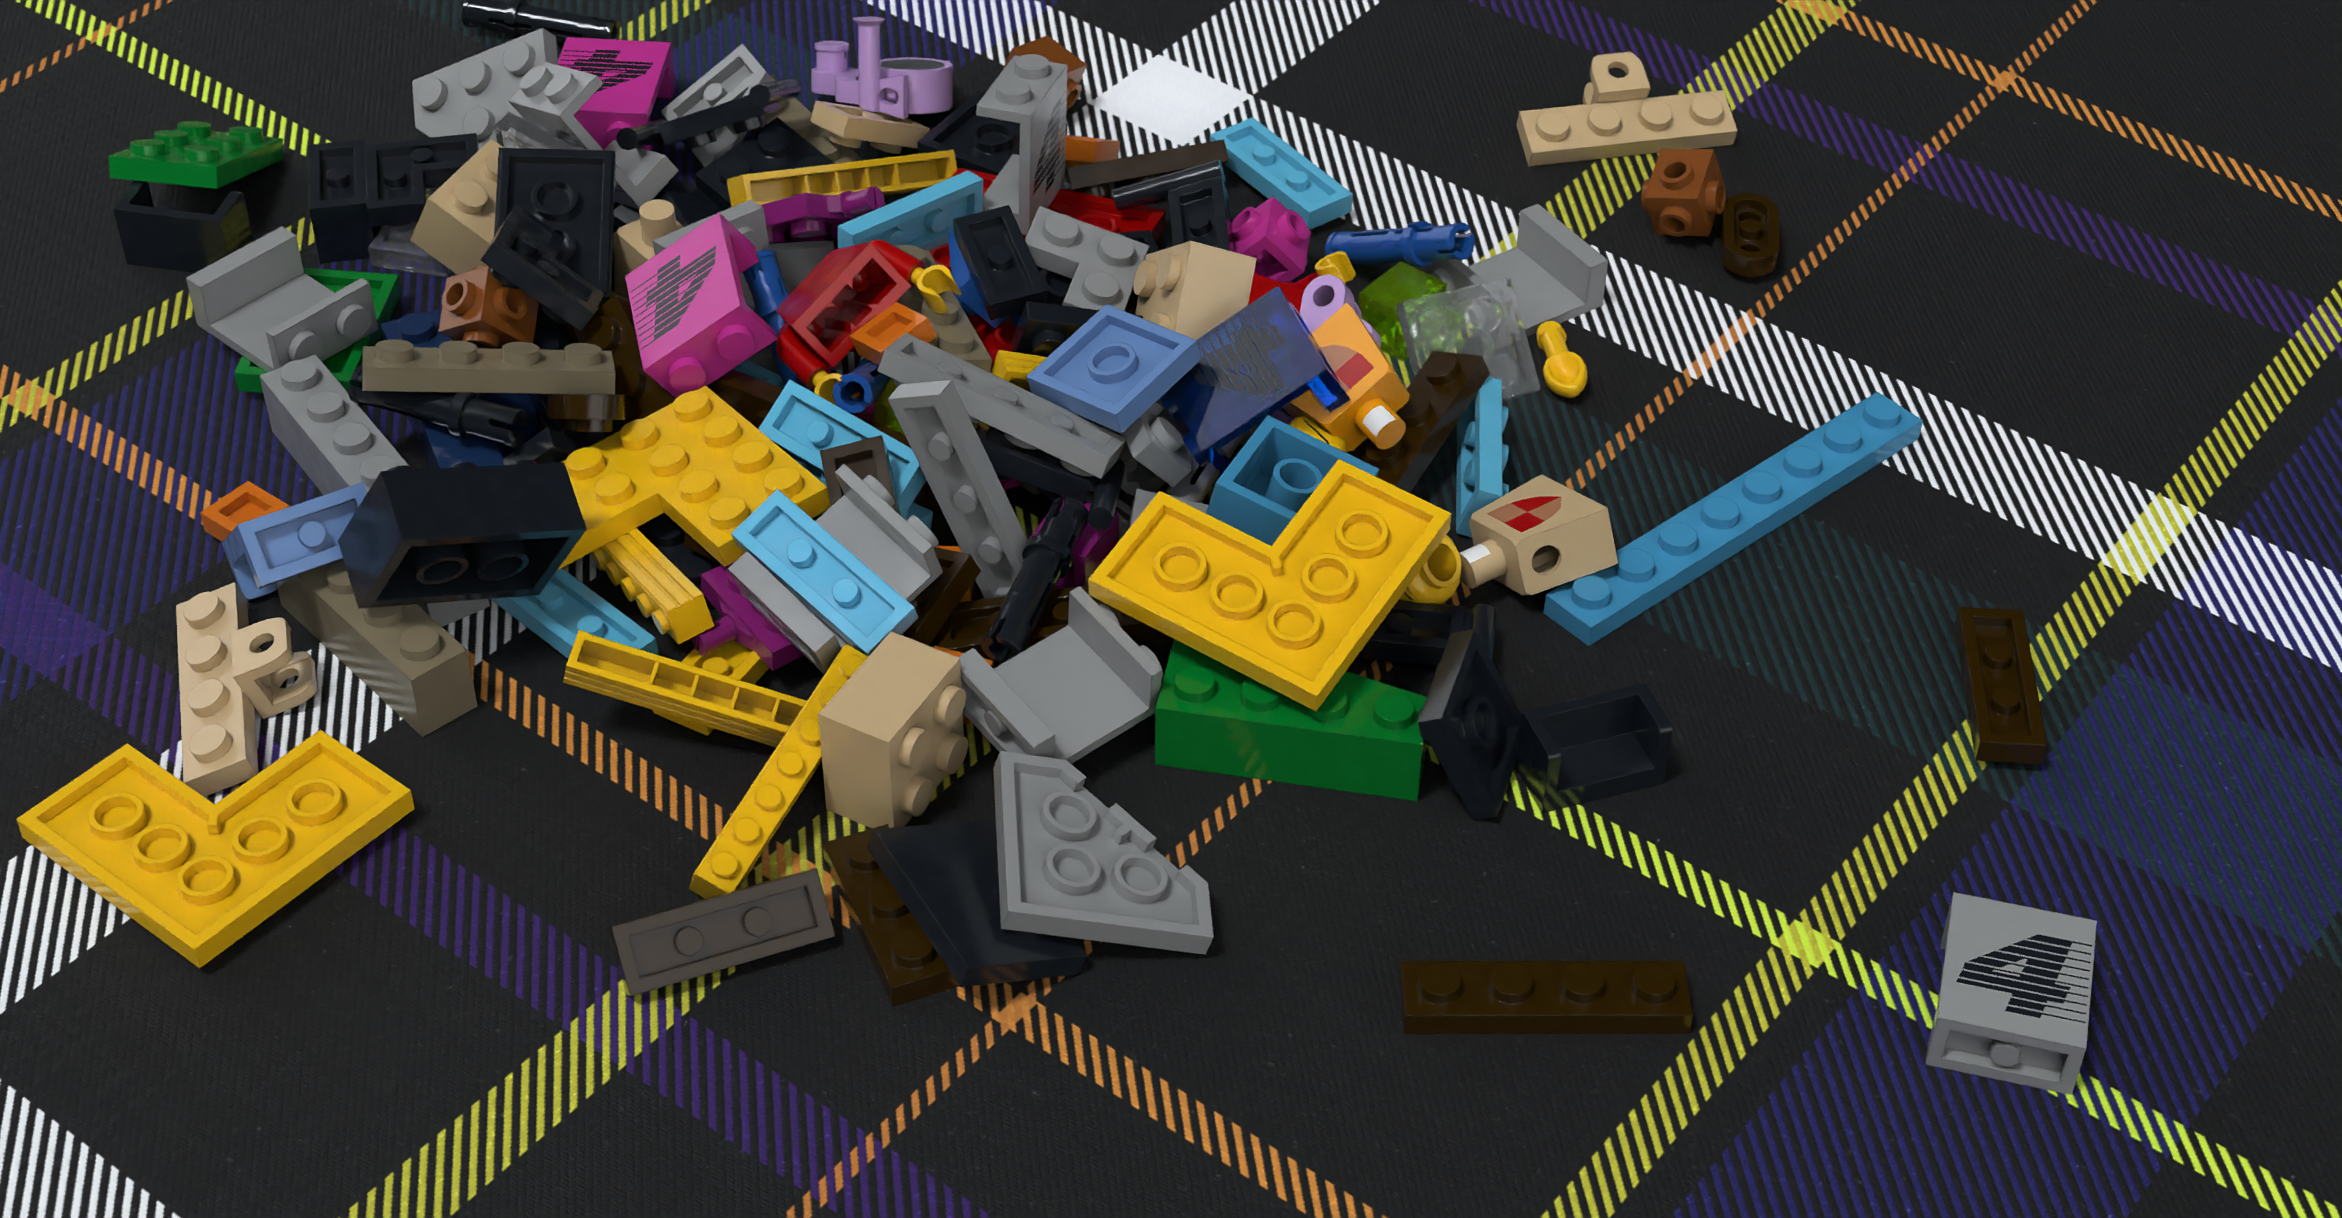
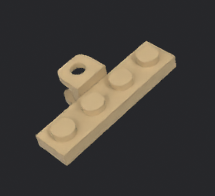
(1622, 120)
(225, 678)

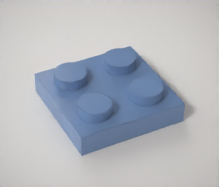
(1114, 368)

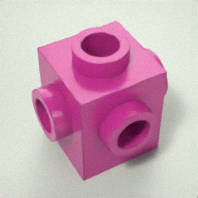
(1273, 237)

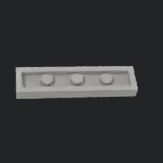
(1023, 416)
(962, 480)

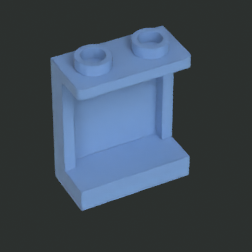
(290, 540)

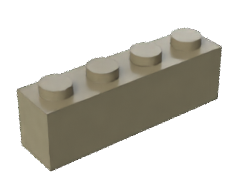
(390, 648)

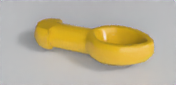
(1563, 370)

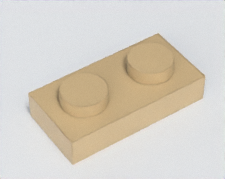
(853, 125)

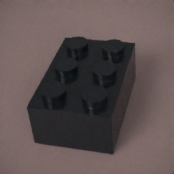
(460, 533)

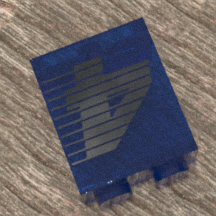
(1249, 372)

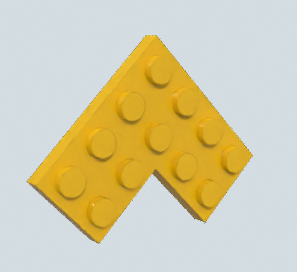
(694, 465)
(1281, 610)
(206, 869)

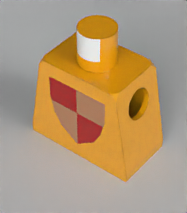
(1366, 377)

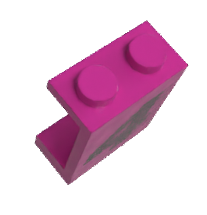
(631, 78)
(694, 309)

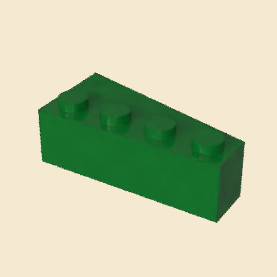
(1231, 725)

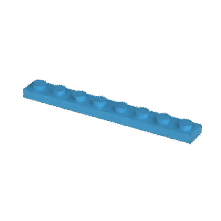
(1732, 518)

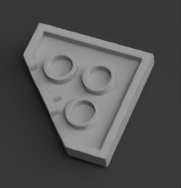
(478, 89)
(1087, 867)

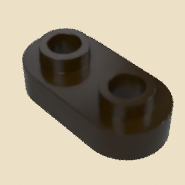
(1750, 235)
(586, 411)

